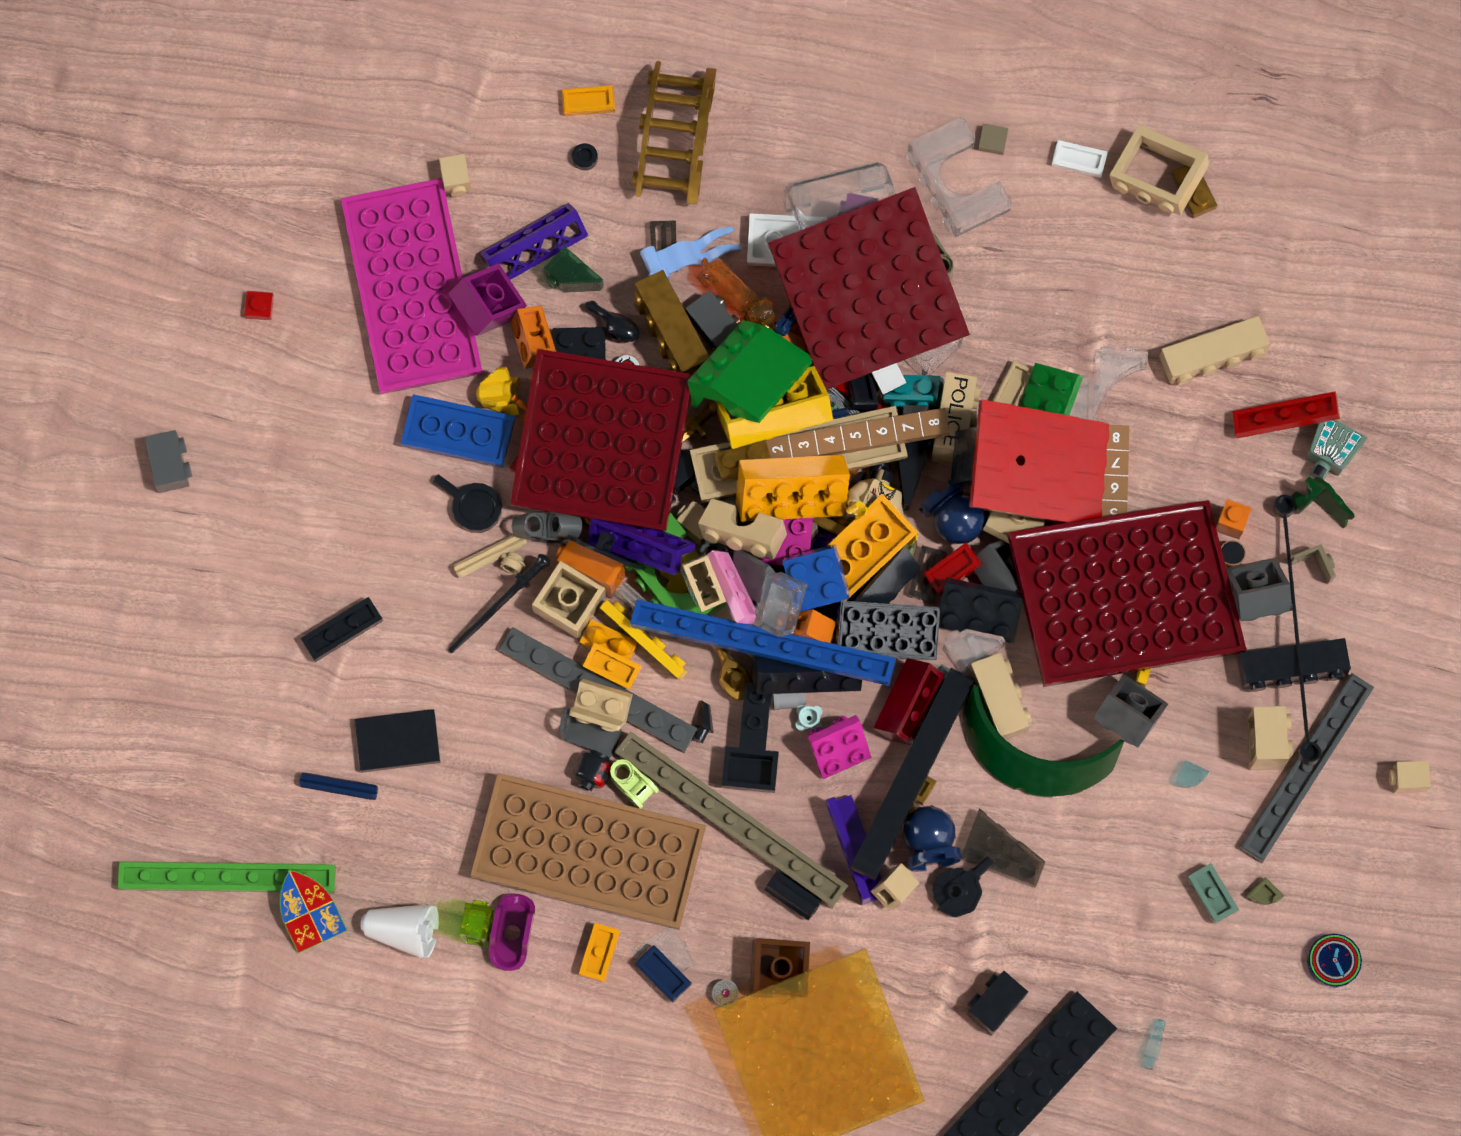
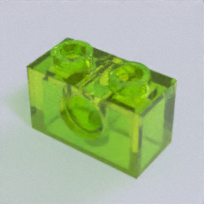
(477, 923)

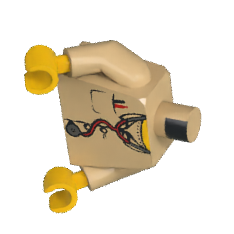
(867, 491)

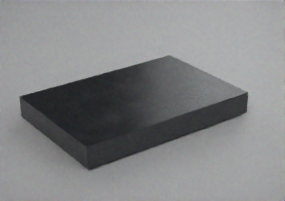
(397, 740)

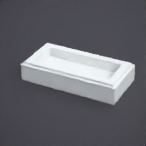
(1079, 158)

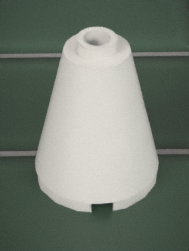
(403, 928)

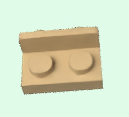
(601, 705)

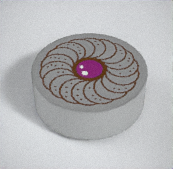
(725, 992)

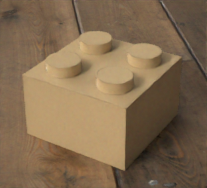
(569, 599)
(1269, 738)

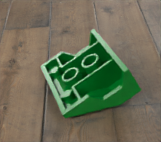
(749, 371)

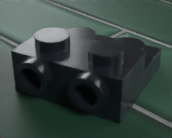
(581, 341)

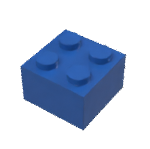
(822, 573)

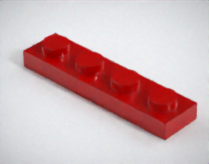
(1286, 414)

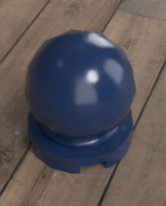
(952, 514)
(930, 836)

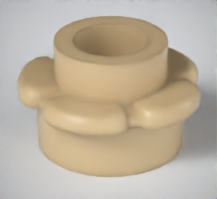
(512, 563)

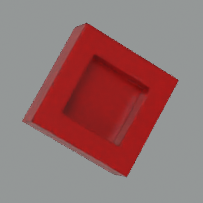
(259, 305)

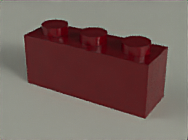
(909, 701)

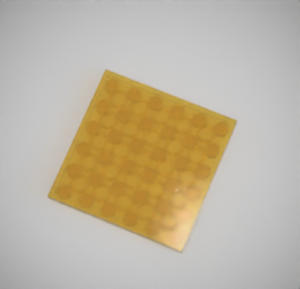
(820, 1051)

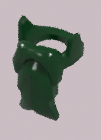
(1325, 496)

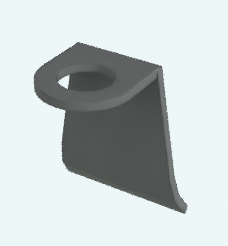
(588, 735)

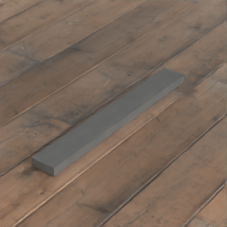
(1301, 776)

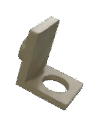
(1324, 561)

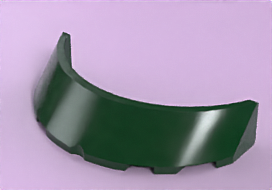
(1026, 772)

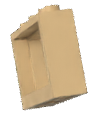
(1169, 148)

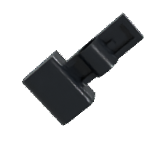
(750, 764)

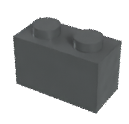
(712, 319)
(167, 461)

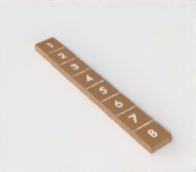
(862, 435)
(1116, 472)

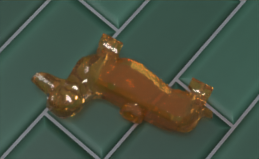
(737, 293)

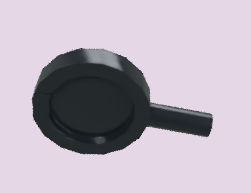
(474, 506)

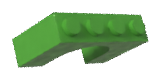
(647, 581)

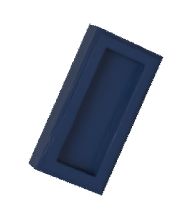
(663, 973)

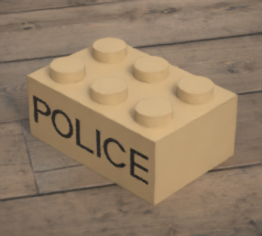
(958, 399)

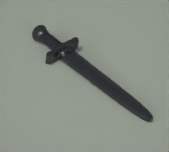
(521, 581)

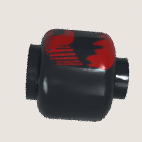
(592, 770)

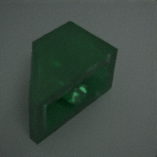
(571, 273)

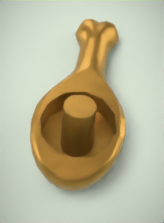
(732, 675)

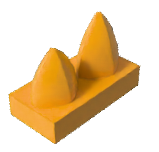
(609, 639)

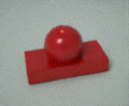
(955, 565)

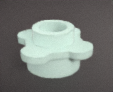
(803, 712)

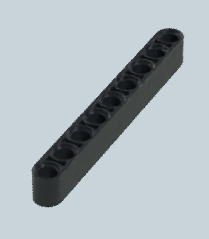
(912, 774)

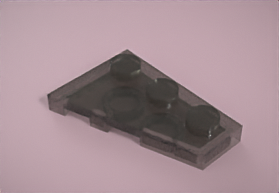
(1010, 856)

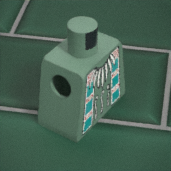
(1333, 448)

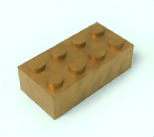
(669, 323)

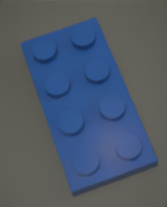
(458, 431)

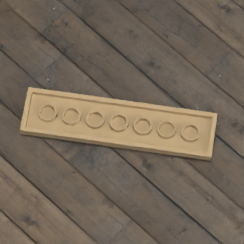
(712, 487)

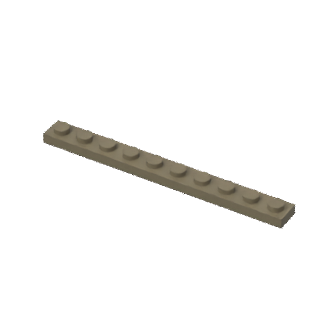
(731, 819)

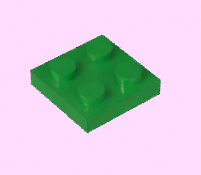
(1051, 390)

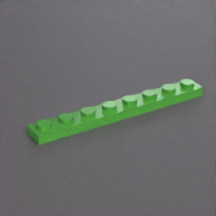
(217, 876)

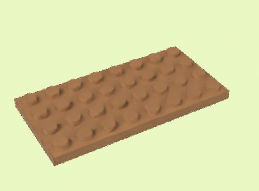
(588, 851)

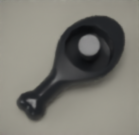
(616, 324)

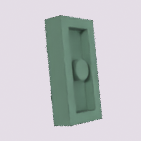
(1212, 893)

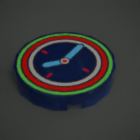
(1334, 960)

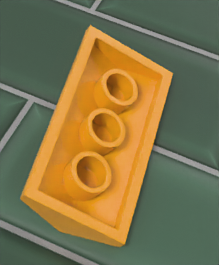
(872, 542)

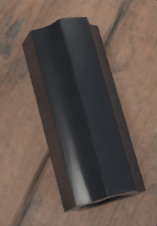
(793, 895)

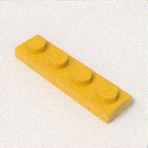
(652, 645)

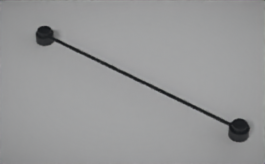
(1309, 751)

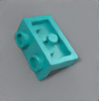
(917, 390)

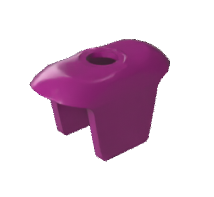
(516, 911)

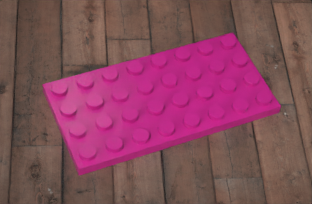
(404, 274)

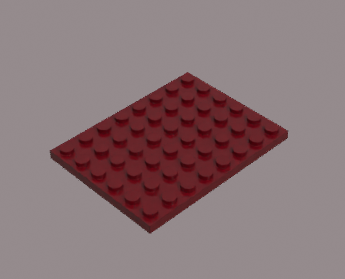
(1126, 593)

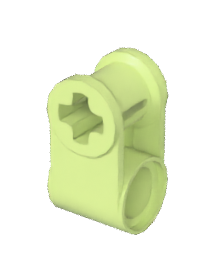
(633, 784)

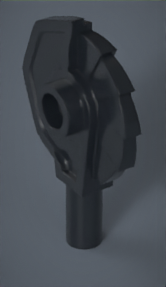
(960, 890)

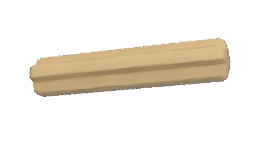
(488, 555)

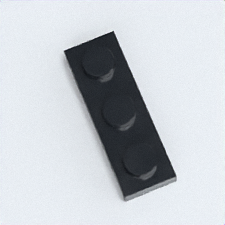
(342, 629)

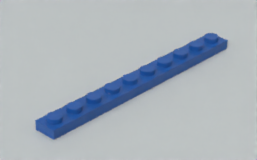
(761, 643)

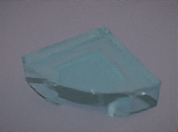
(1190, 775)

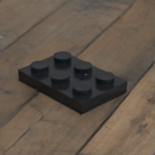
(980, 609)

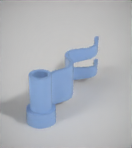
(686, 253)

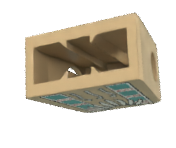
(702, 581)

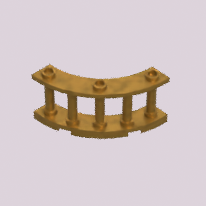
(697, 128)

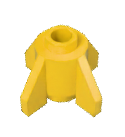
(498, 390)

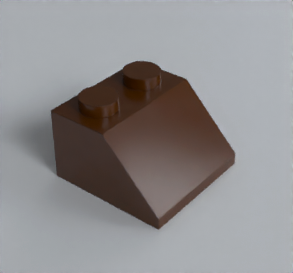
(777, 961)

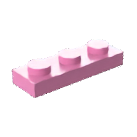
(732, 587)

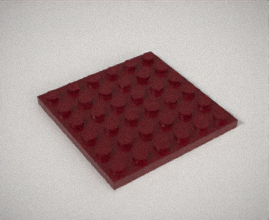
(868, 288)
(601, 439)

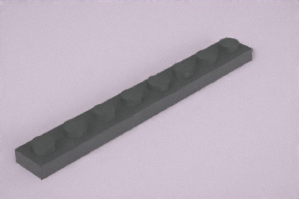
(570, 673)

